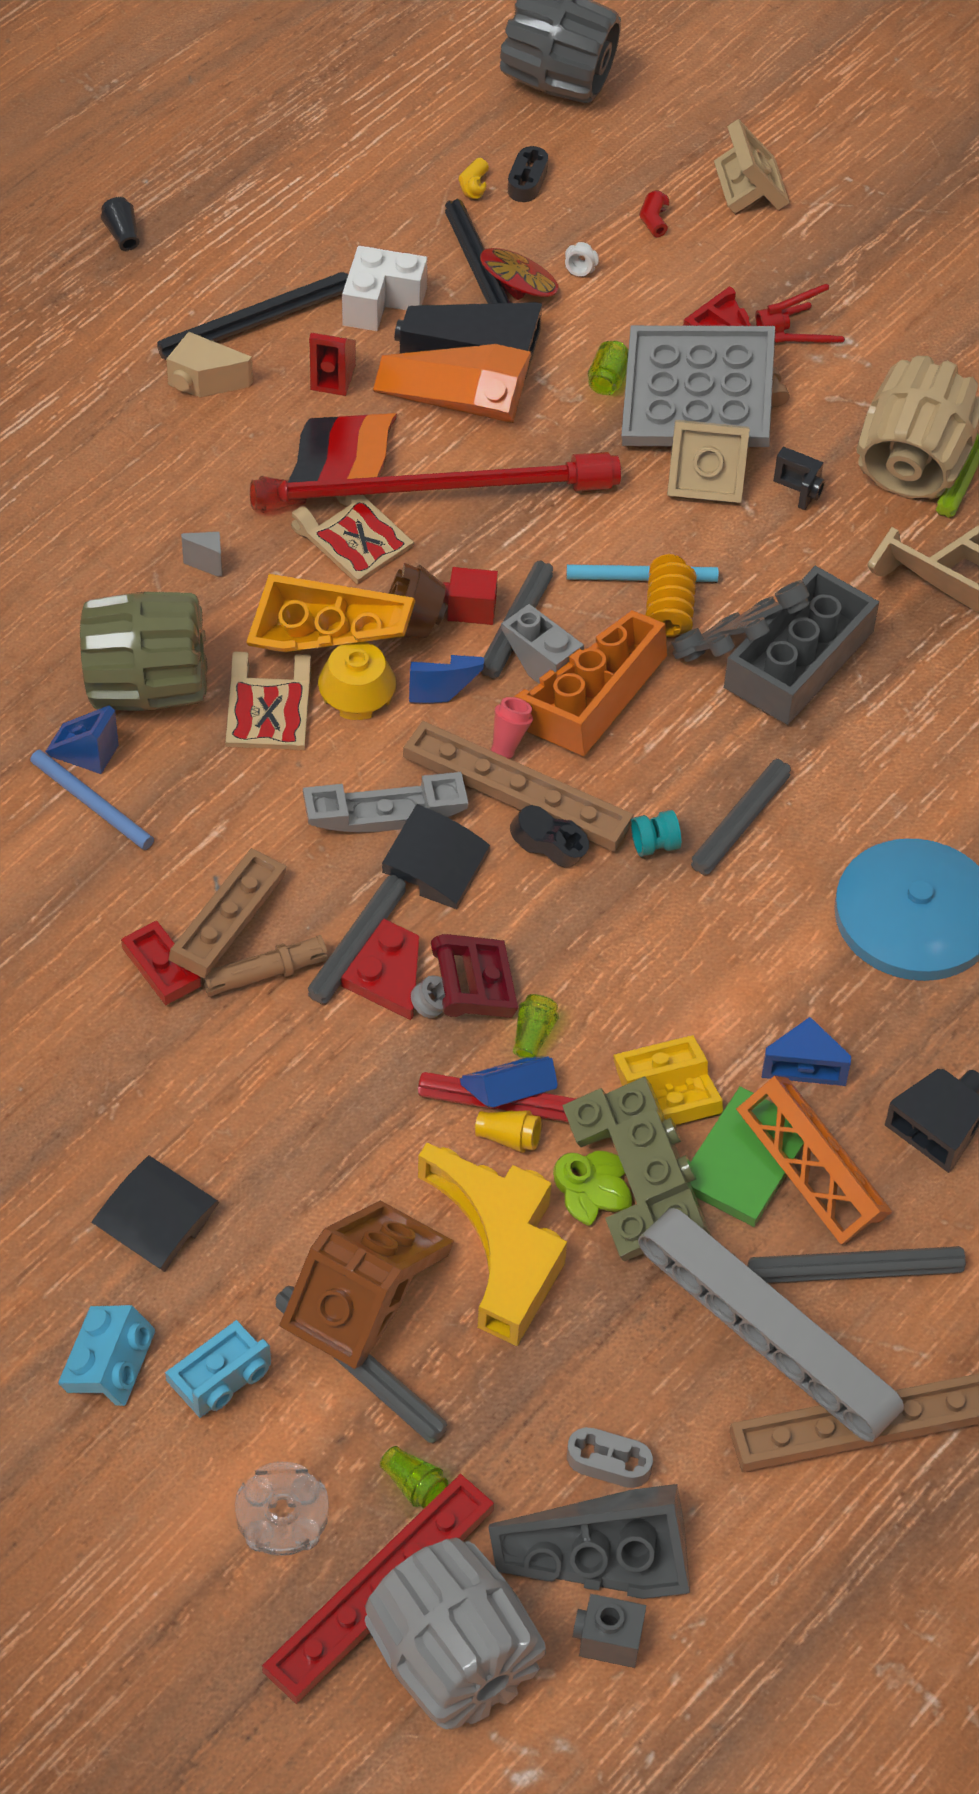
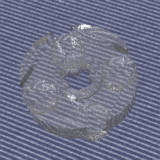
(287, 1534)

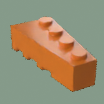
(596, 683)

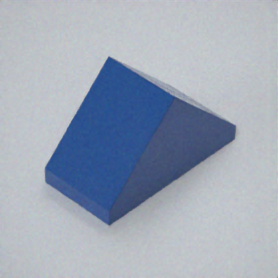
(87, 740)
(807, 1056)

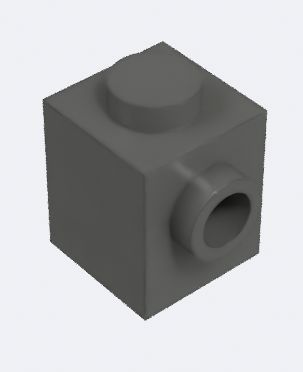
(610, 1630)

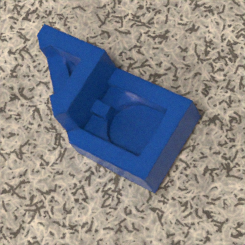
(442, 681)

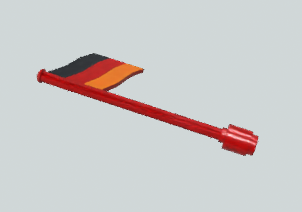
(350, 451)

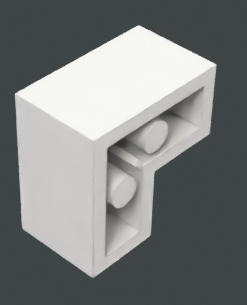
(380, 281)

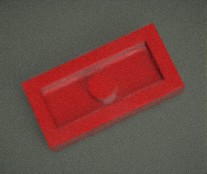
(150, 953)

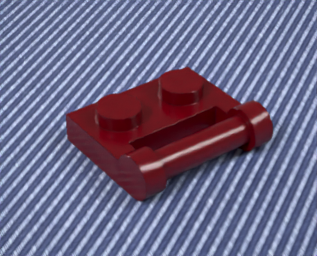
(486, 973)

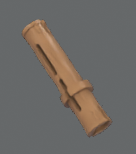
(273, 963)

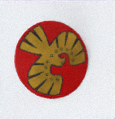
(518, 273)

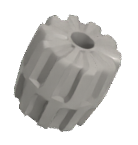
(453, 1632)

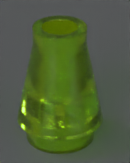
(534, 1023)
(413, 1476)

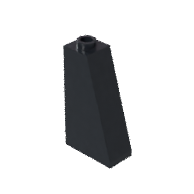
(469, 325)

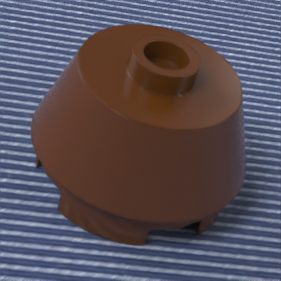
(428, 597)

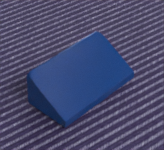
(512, 1080)

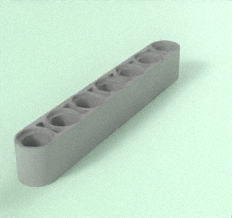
(771, 1325)

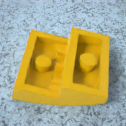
(677, 1076)

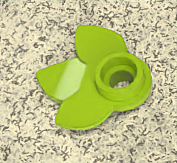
(596, 1188)

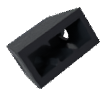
(938, 1115)

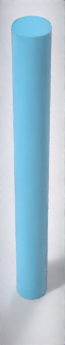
(628, 573)

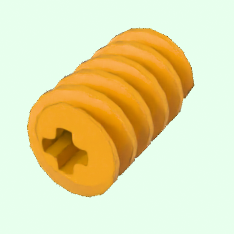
(671, 594)

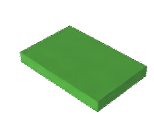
(735, 1166)

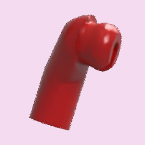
(650, 212)

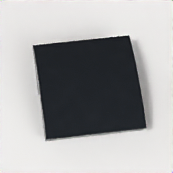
(436, 856)
(155, 1212)

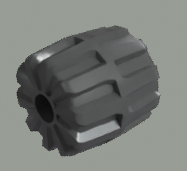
(561, 46)

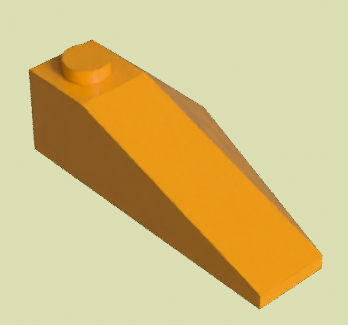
(318, 614)

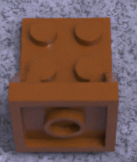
(359, 1280)

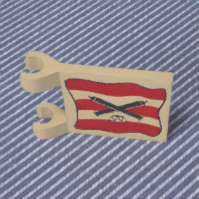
(356, 538)
(268, 710)

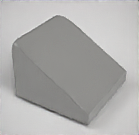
(203, 551)

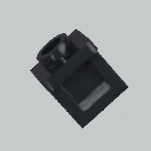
(801, 474)

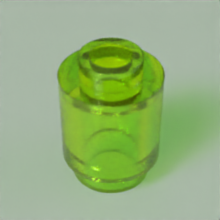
(608, 367)

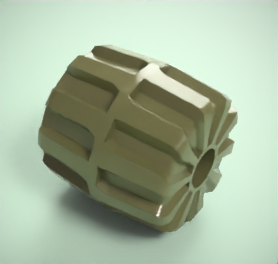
(143, 651)

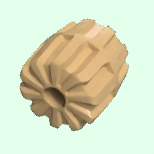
(919, 428)

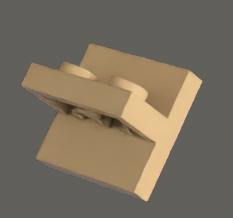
(749, 171)
(708, 461)

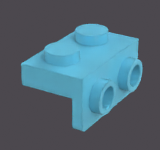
(108, 1353)
(219, 1369)

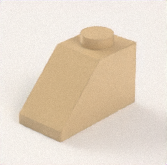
(207, 367)

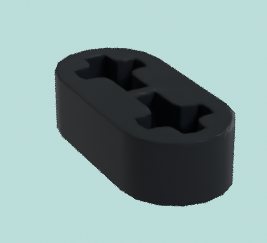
(532, 175)

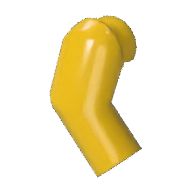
(471, 176)

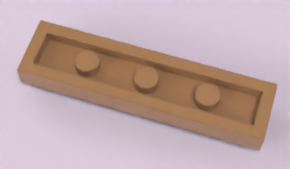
(227, 913)

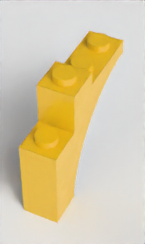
(506, 1217)

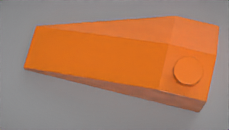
(464, 379)

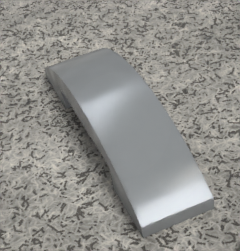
(383, 809)

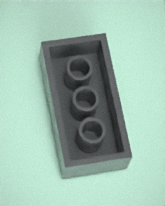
(802, 648)

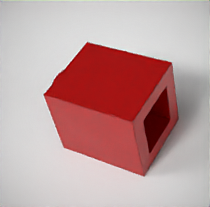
(471, 595)

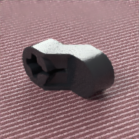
(556, 838)

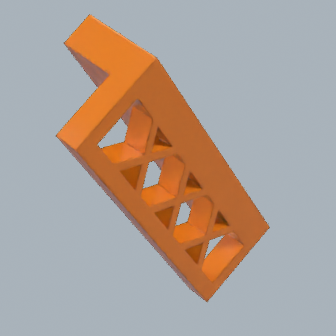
(826, 1149)

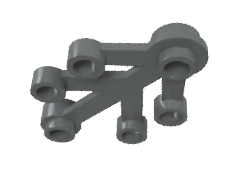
(752, 622)

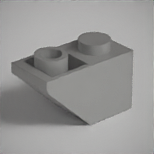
(539, 642)

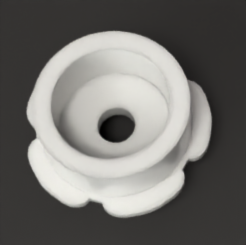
(575, 264)

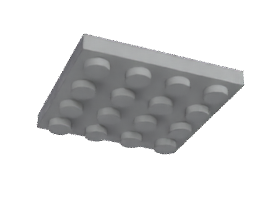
(698, 377)

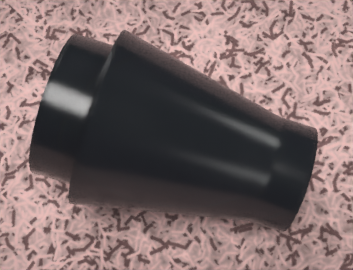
(120, 220)

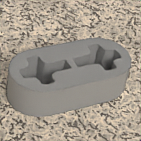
(609, 1457)

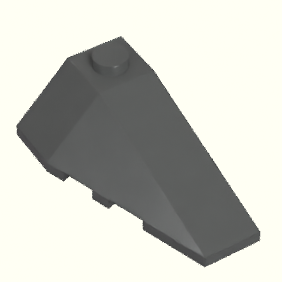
(611, 1542)

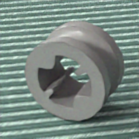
(421, 999)

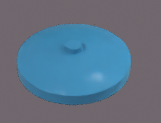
(911, 909)

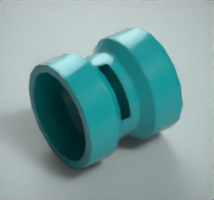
(656, 833)

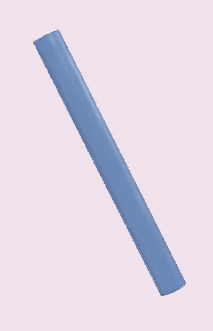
(92, 799)

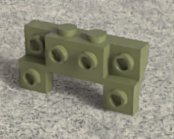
(646, 1152)

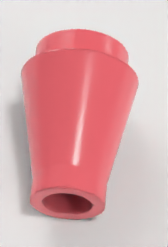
(510, 725)

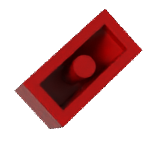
(331, 363)

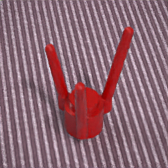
(779, 313)

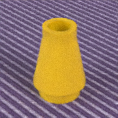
(512, 1129)

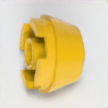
(357, 680)

